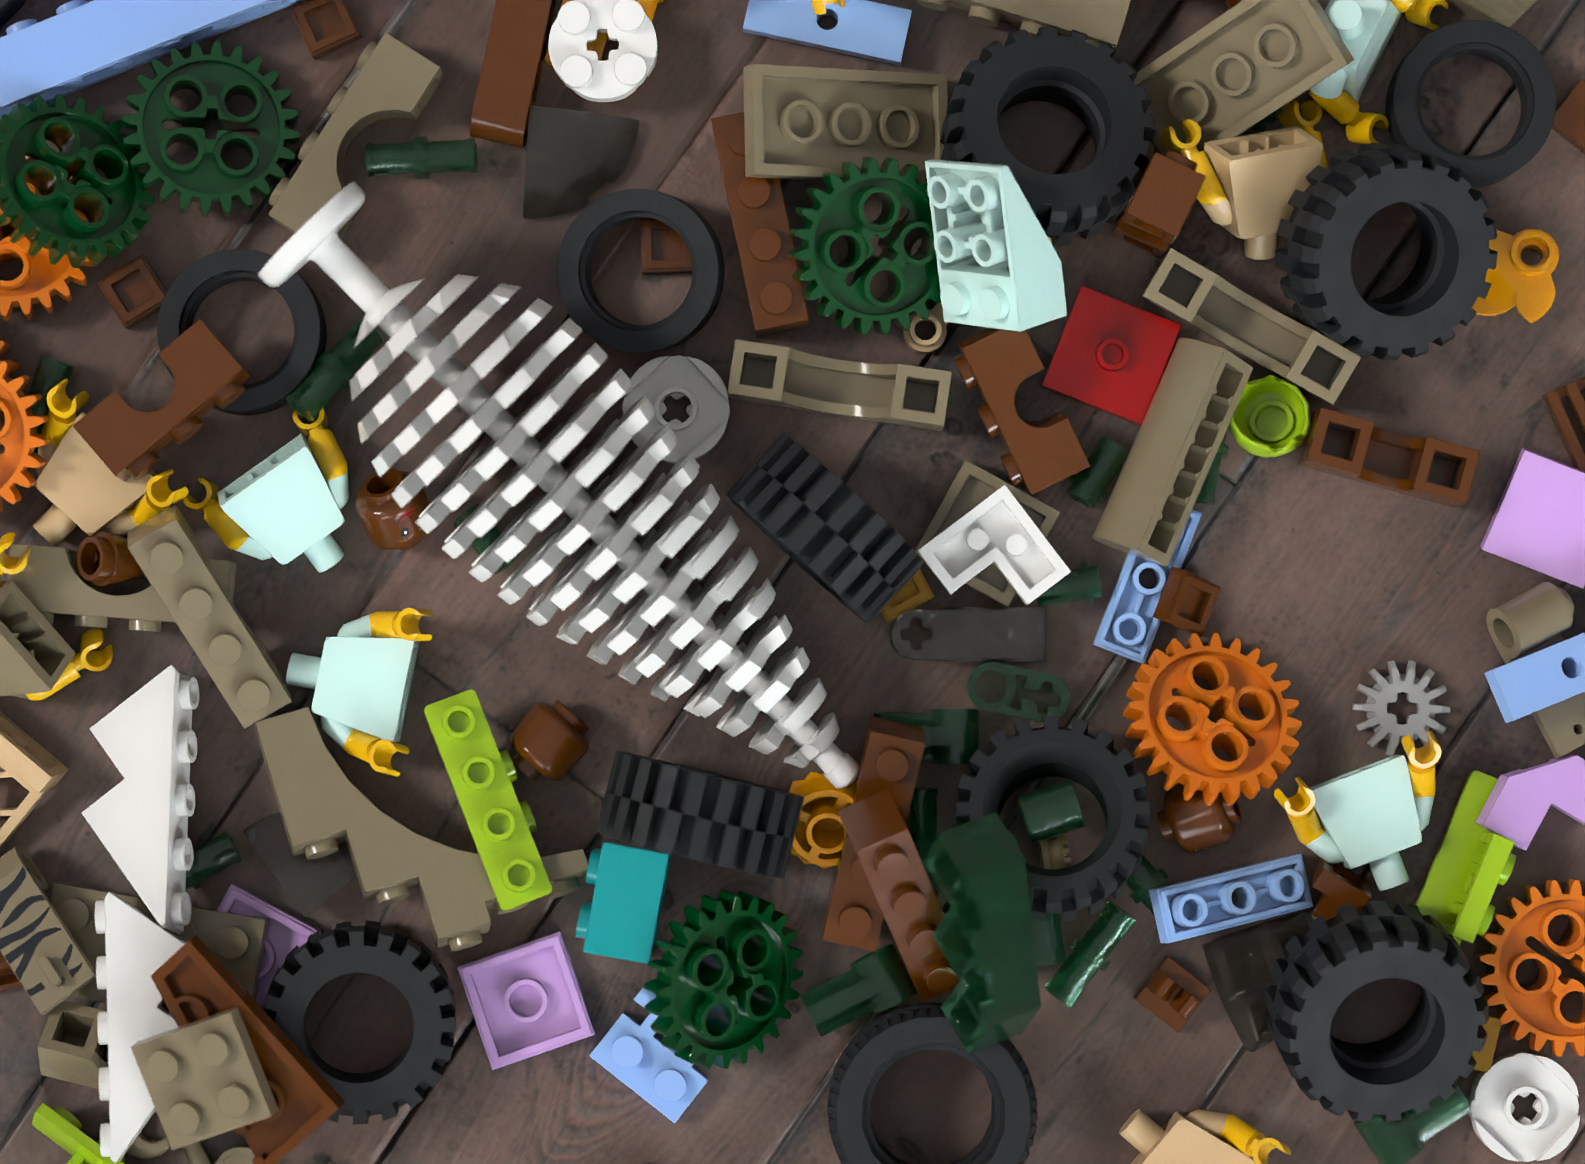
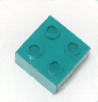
(625, 901)

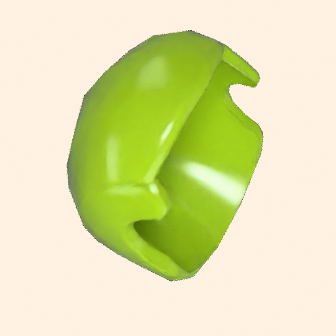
(1270, 417)

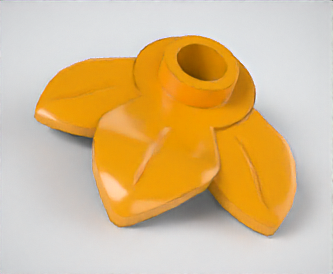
(1517, 283)

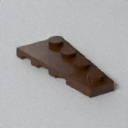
(200, 986)

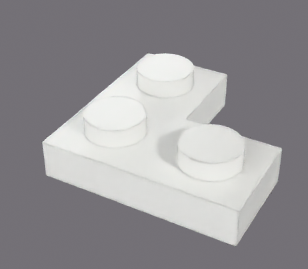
(996, 533)

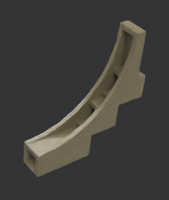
(388, 858)

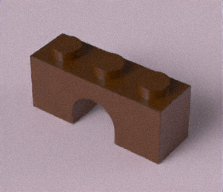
(1160, 203)
(203, 378)
(1037, 450)
(1388, 460)

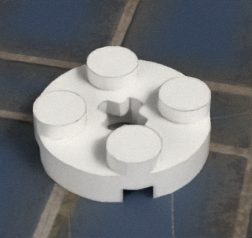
(627, 66)
(707, 408)
(1555, 1107)

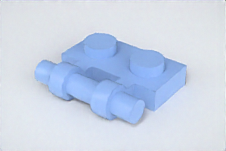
(646, 1066)

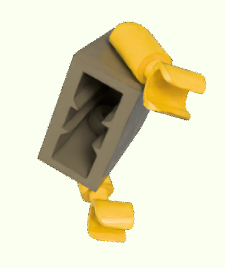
(32, 653)

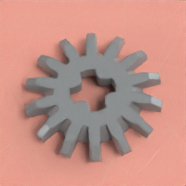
(1387, 691)

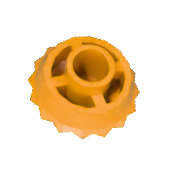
(818, 815)

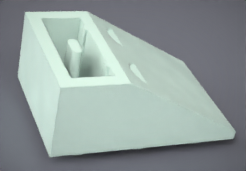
(991, 249)

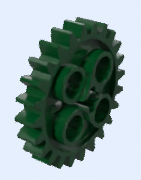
(214, 81)
(69, 182)
(841, 212)
(723, 979)

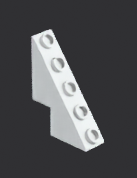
(148, 811)
(134, 1012)

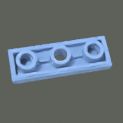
(862, 27)
(1128, 618)
(1539, 679)
(1206, 901)

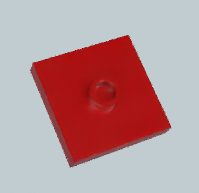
(1111, 355)

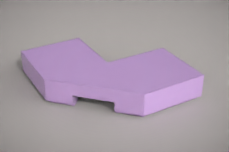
(1525, 795)

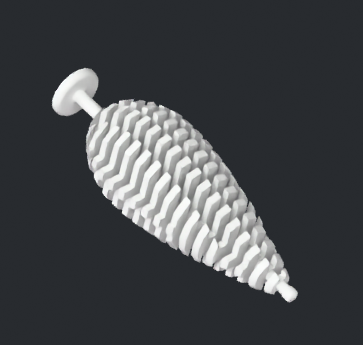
(588, 512)

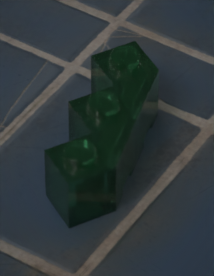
(986, 932)

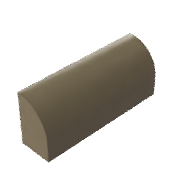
(1173, 451)

